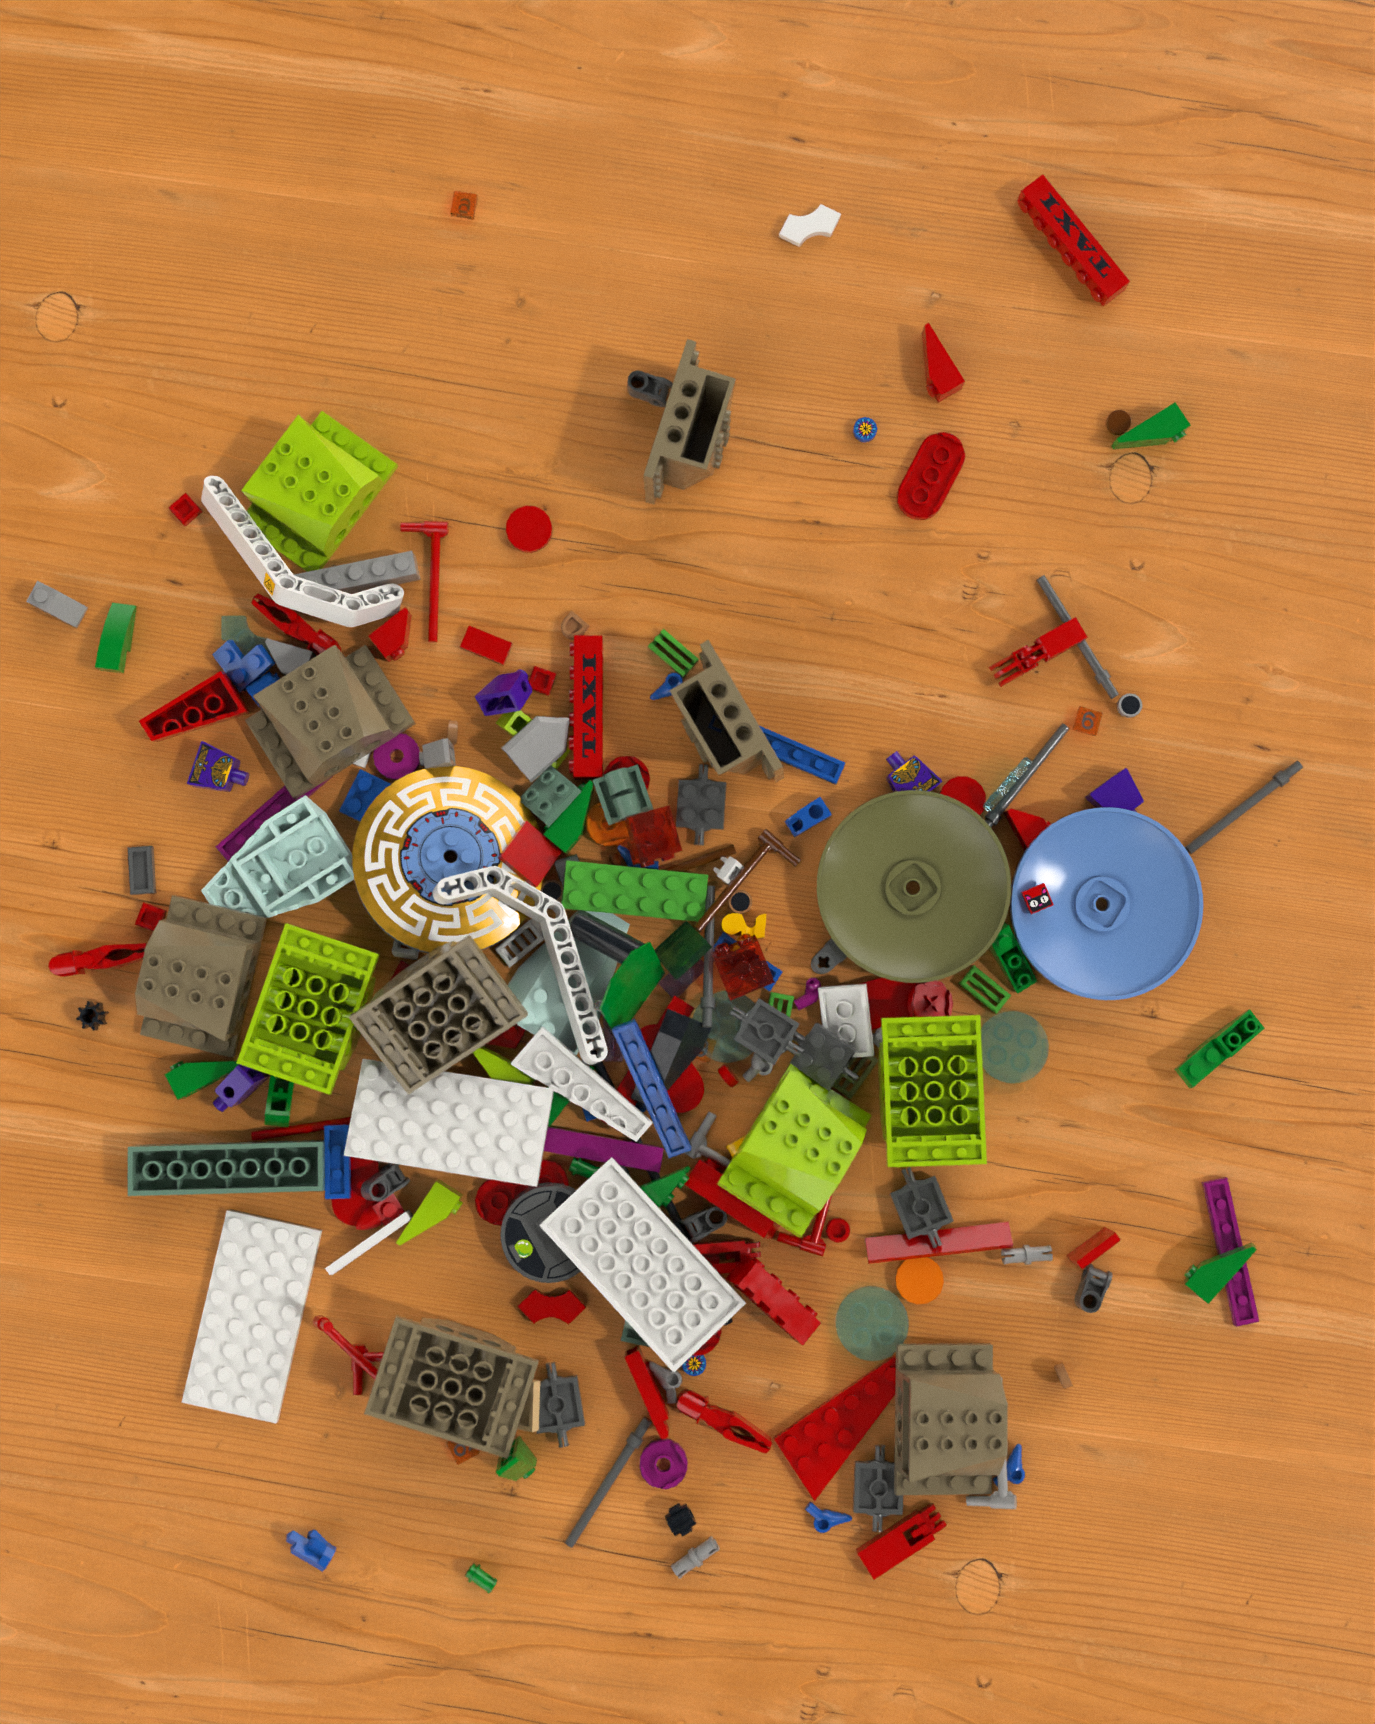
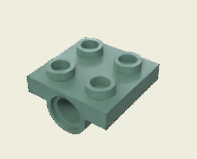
(622, 794)
(549, 795)

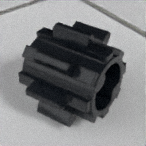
(88, 1010)
(680, 1519)

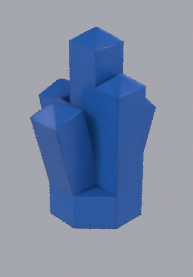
(312, 1549)

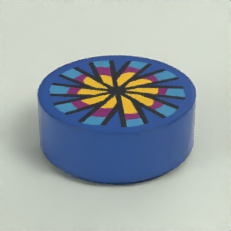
(865, 429)
(694, 1365)

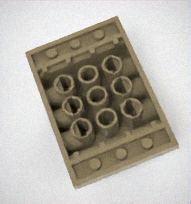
(691, 427)
(326, 717)
(741, 742)
(199, 975)
(437, 1013)
(452, 1383)
(948, 1419)

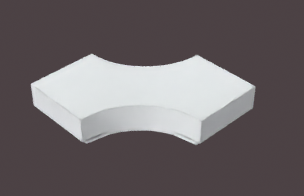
(800, 228)

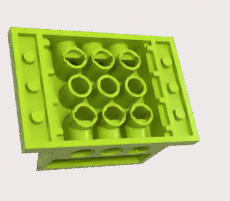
(315, 489)
(305, 1009)
(932, 1091)
(796, 1151)

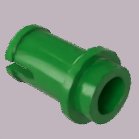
(582, 1168)
(481, 1578)

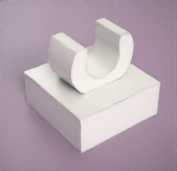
(729, 869)

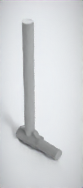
(699, 1143)
(999, 1499)

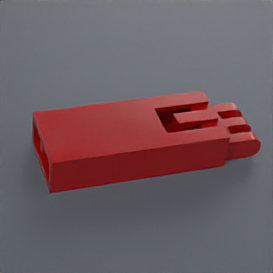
(711, 1252)
(648, 1389)
(891, 1545)

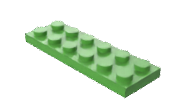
(634, 891)

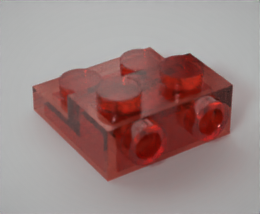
(652, 836)
(742, 966)

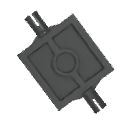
(701, 805)
(766, 1031)
(824, 1057)
(921, 1207)
(560, 1404)
(875, 1488)

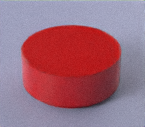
(728, 1076)
(837, 1229)

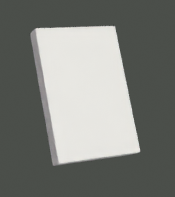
(848, 1016)

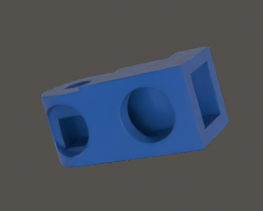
(808, 817)

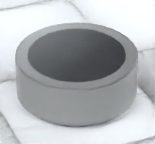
(1129, 705)

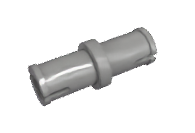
(1027, 1254)
(695, 1557)

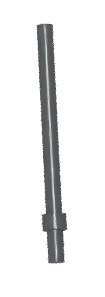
(1102, 676)
(1279, 780)
(994, 815)
(707, 1002)
(633, 1441)

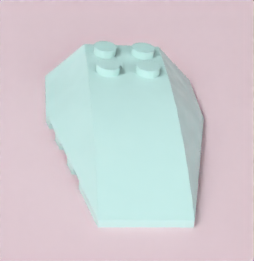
(285, 864)
(539, 991)

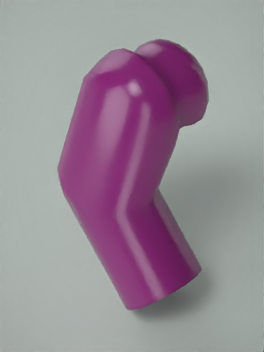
(811, 994)

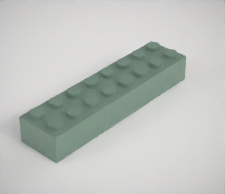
(226, 1167)

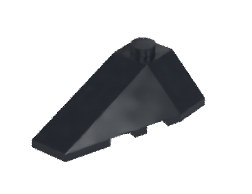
(675, 1047)

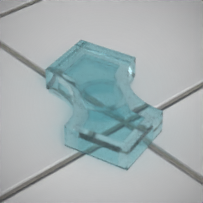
(237, 629)
(1006, 785)

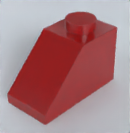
(393, 635)
(1025, 826)

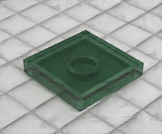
(682, 950)

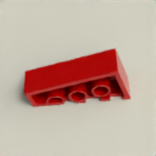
(197, 708)
(704, 1182)
(774, 1300)

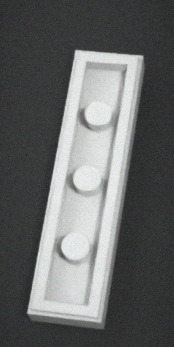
(369, 1243)

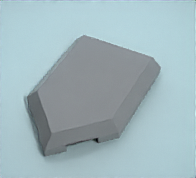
(538, 745)

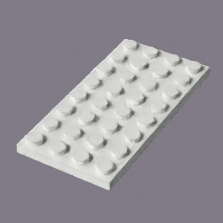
(451, 1124)
(642, 1264)
(252, 1316)

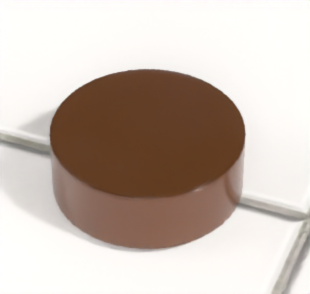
(1118, 422)

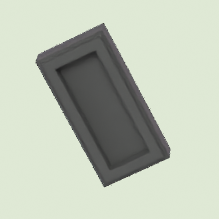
(141, 870)

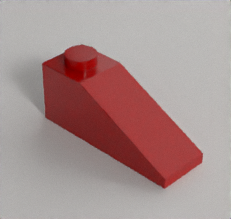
(940, 371)

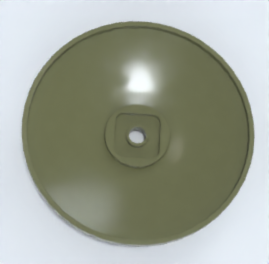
(924, 841)

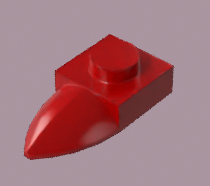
(380, 1213)

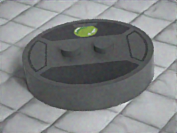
(526, 1243)

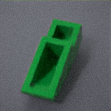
(116, 638)

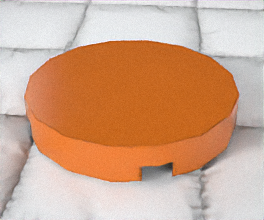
(600, 830)
(919, 1280)

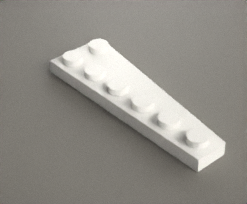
(567, 1074)

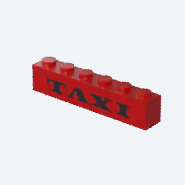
(1072, 240)
(588, 707)

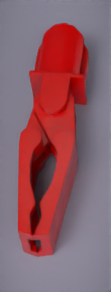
(298, 628)
(1049, 646)
(74, 962)
(721, 1420)

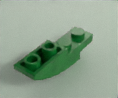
(1218, 1048)

